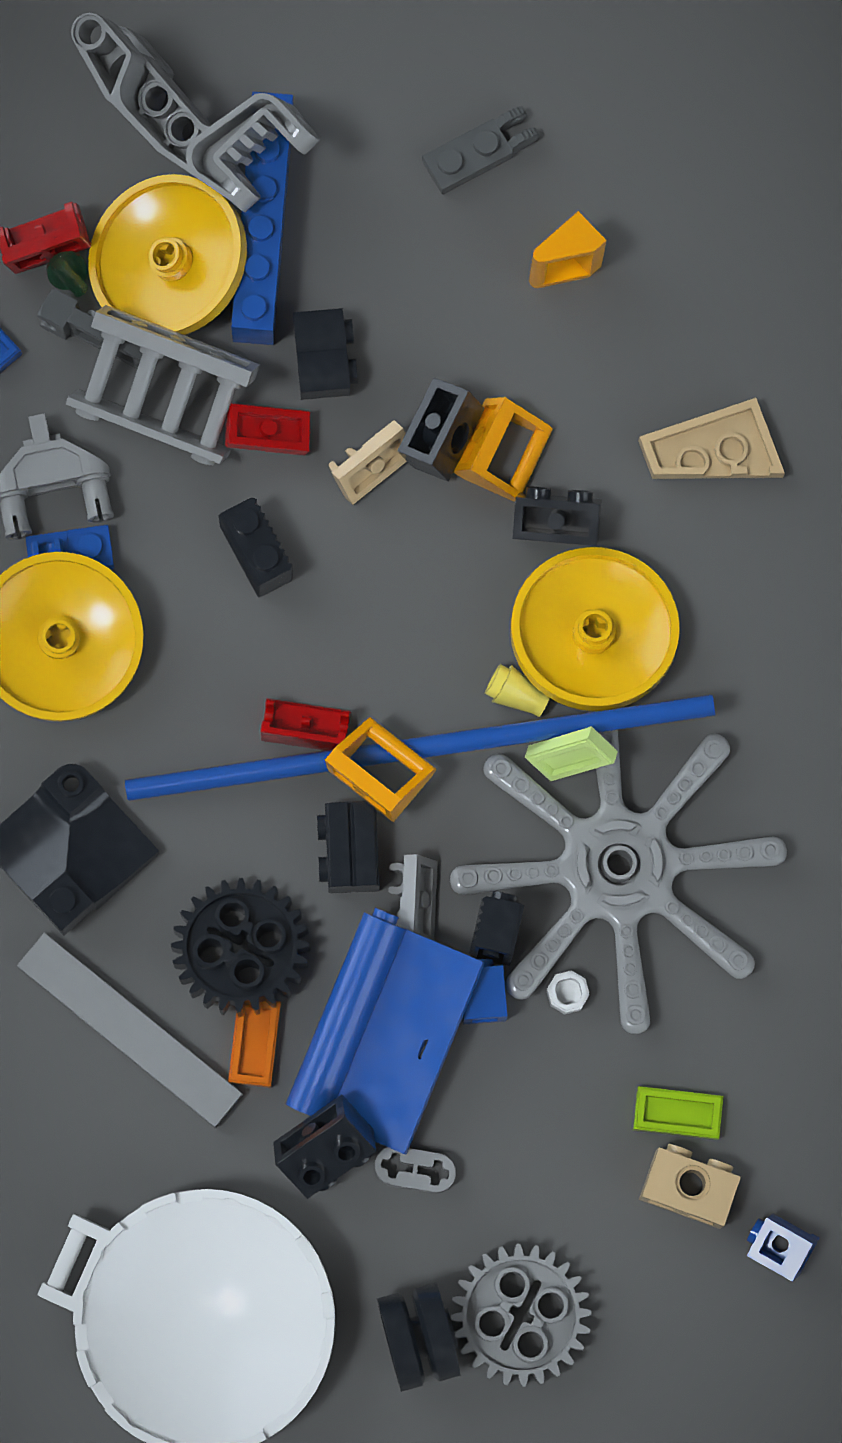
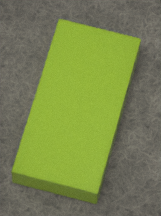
(678, 1113)

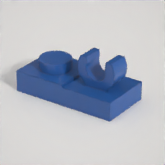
(89, 542)

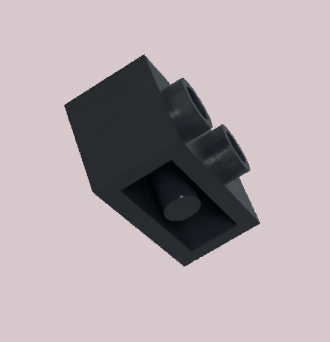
(557, 518)
(324, 1147)

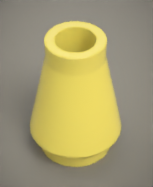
(514, 690)

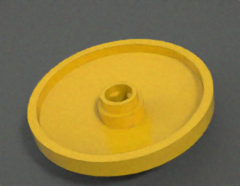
(168, 253)
(594, 629)
(66, 636)

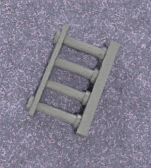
(193, 359)

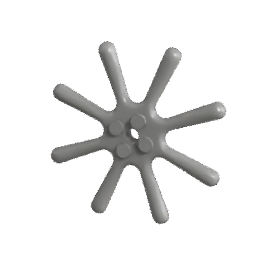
(614, 897)

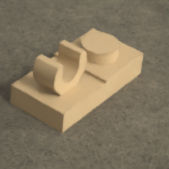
(370, 464)

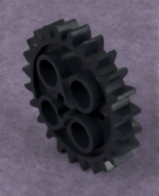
(219, 978)

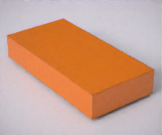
(254, 1046)

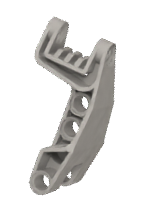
(137, 83)

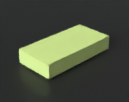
(571, 754)

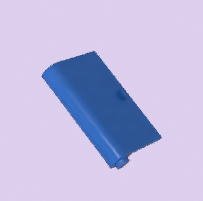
(380, 1013)

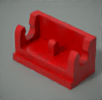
(43, 238)
(304, 725)

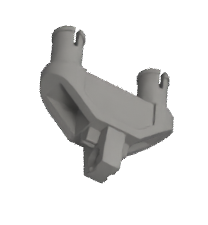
(49, 466)

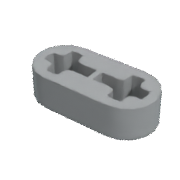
(412, 1180)

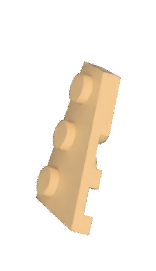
(715, 445)

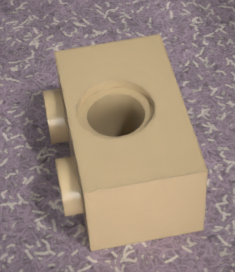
(664, 1189)

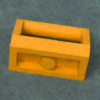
(568, 254)
(486, 439)
(368, 787)

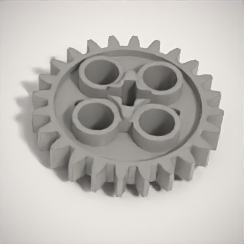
(555, 1334)

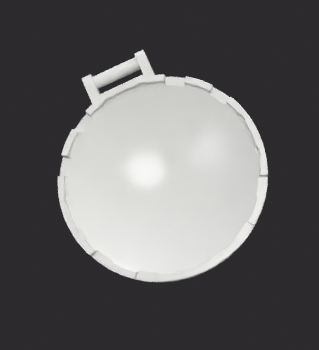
(198, 1317)

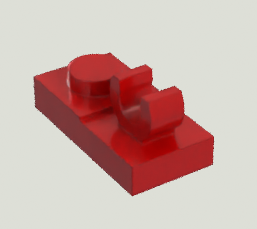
(268, 429)

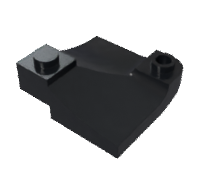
(71, 848)

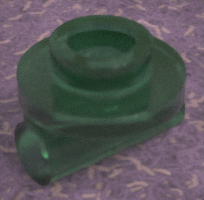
(68, 272)

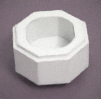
(567, 992)

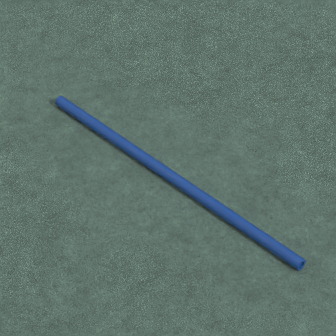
(424, 746)

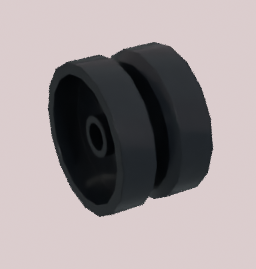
(425, 1335)

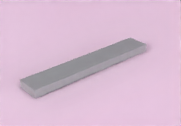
(129, 1030)

